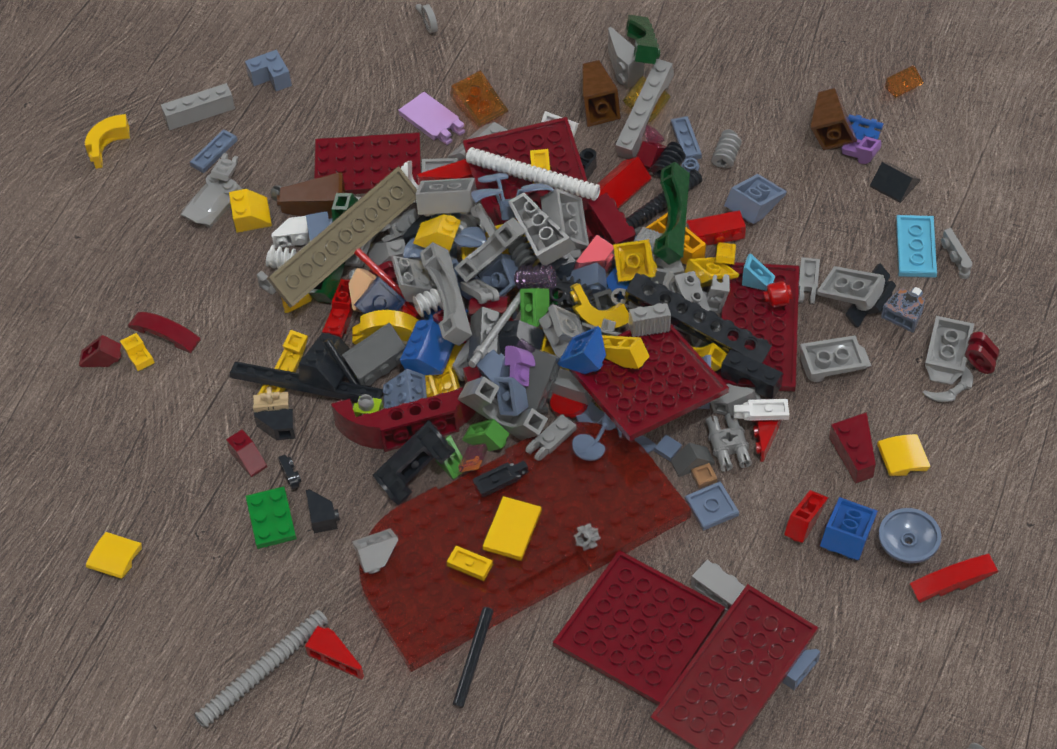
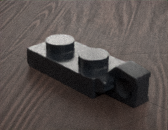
(499, 477)

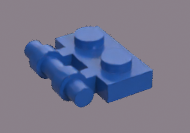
(861, 132)

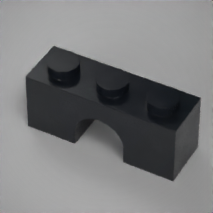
(765, 378)

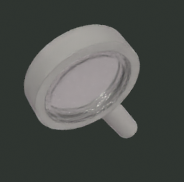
(428, 17)

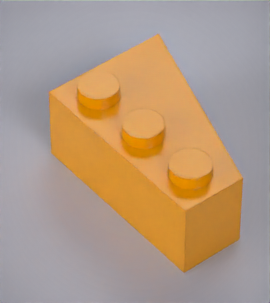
(693, 245)

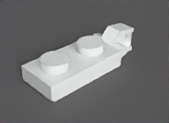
(762, 410)

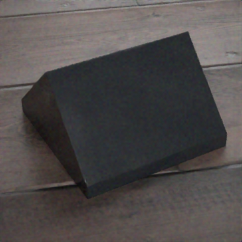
(893, 181)

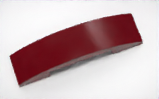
(165, 328)

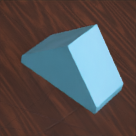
(756, 274)

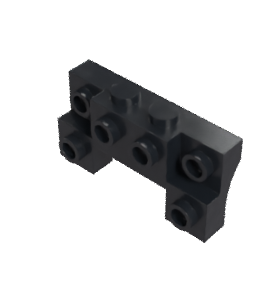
(411, 459)

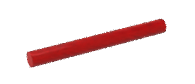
(378, 271)

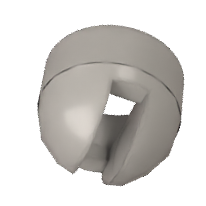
(366, 402)

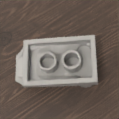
(210, 201)
(853, 287)
(947, 349)
(832, 357)

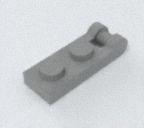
(957, 253)
(480, 290)

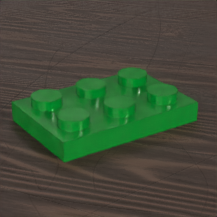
(270, 517)

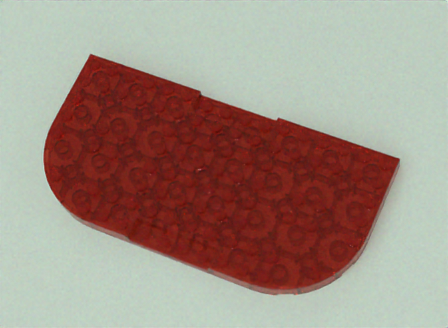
(437, 608)

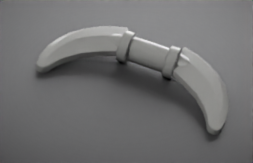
(950, 395)

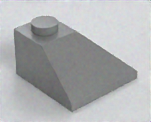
(383, 251)
(375, 550)

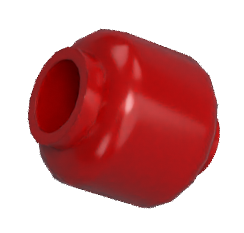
(778, 294)

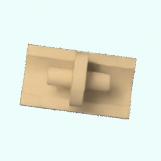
(271, 401)

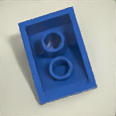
(848, 528)

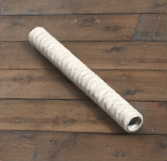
(532, 173)

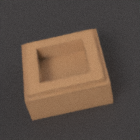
(704, 475)

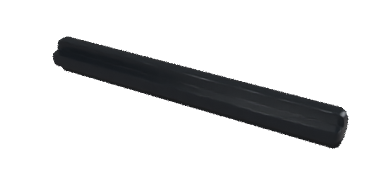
(473, 657)

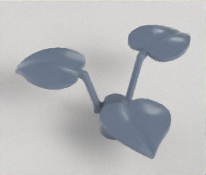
(506, 211)
(468, 238)
(588, 447)

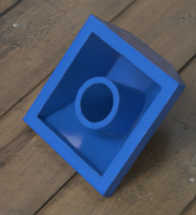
(584, 352)

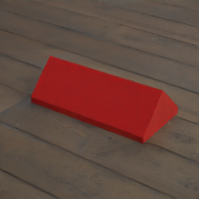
(625, 180)

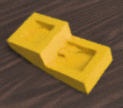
(137, 352)

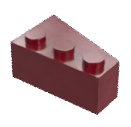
(609, 220)
(854, 446)

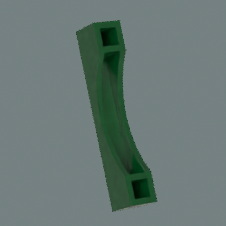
(646, 44)
(675, 186)
(326, 289)

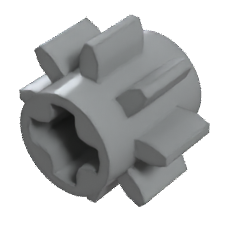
(587, 536)

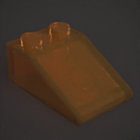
(478, 99)

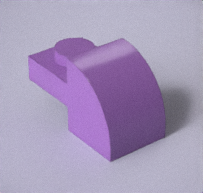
(863, 149)
(519, 363)

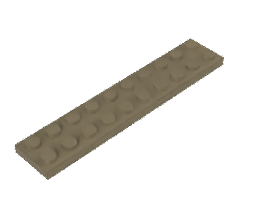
(343, 237)

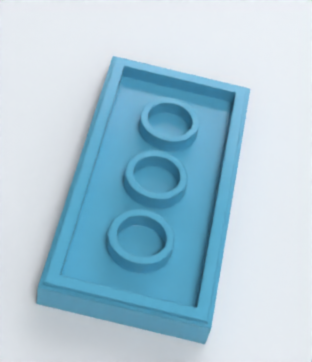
(916, 246)

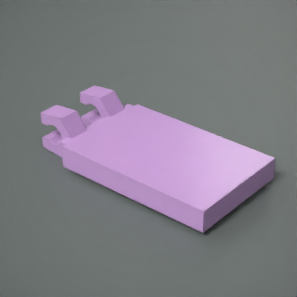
(432, 118)

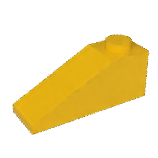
(625, 351)

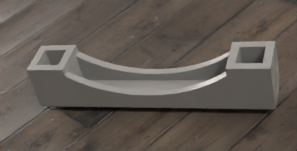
(655, 84)
(455, 324)

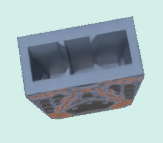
(904, 308)

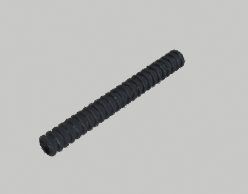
(657, 204)

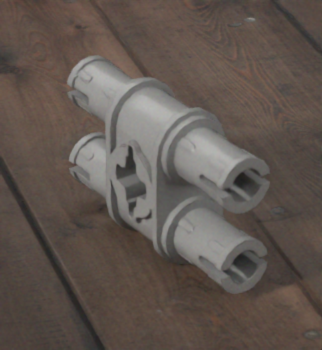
(728, 442)

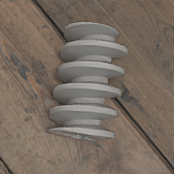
(726, 149)

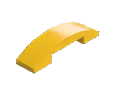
(290, 357)

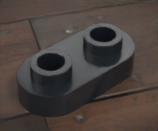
(293, 478)

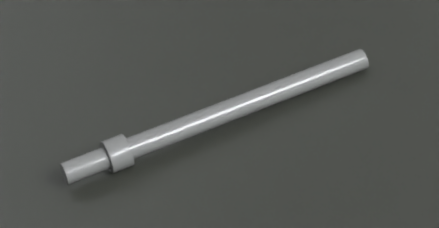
(481, 350)

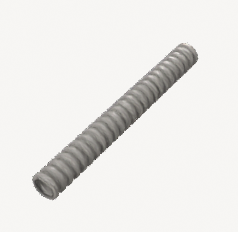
(260, 669)

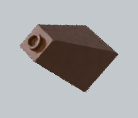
(599, 95)
(831, 121)
(311, 196)

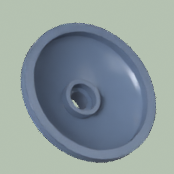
(910, 526)

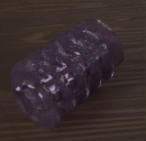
(535, 277)

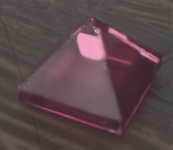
(653, 135)

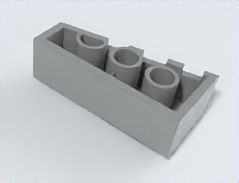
(542, 233)

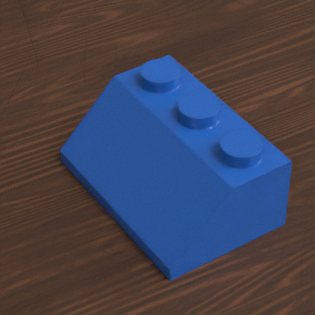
(426, 349)

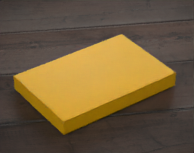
(512, 528)

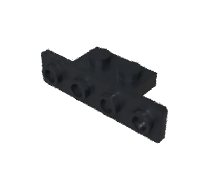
(857, 316)

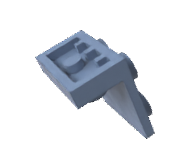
(404, 388)

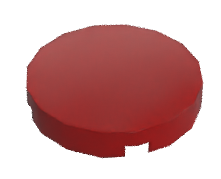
(566, 406)

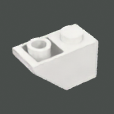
(291, 233)

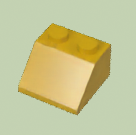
(249, 210)
(439, 230)

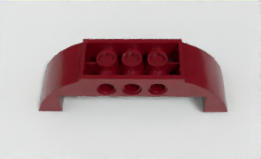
(396, 425)

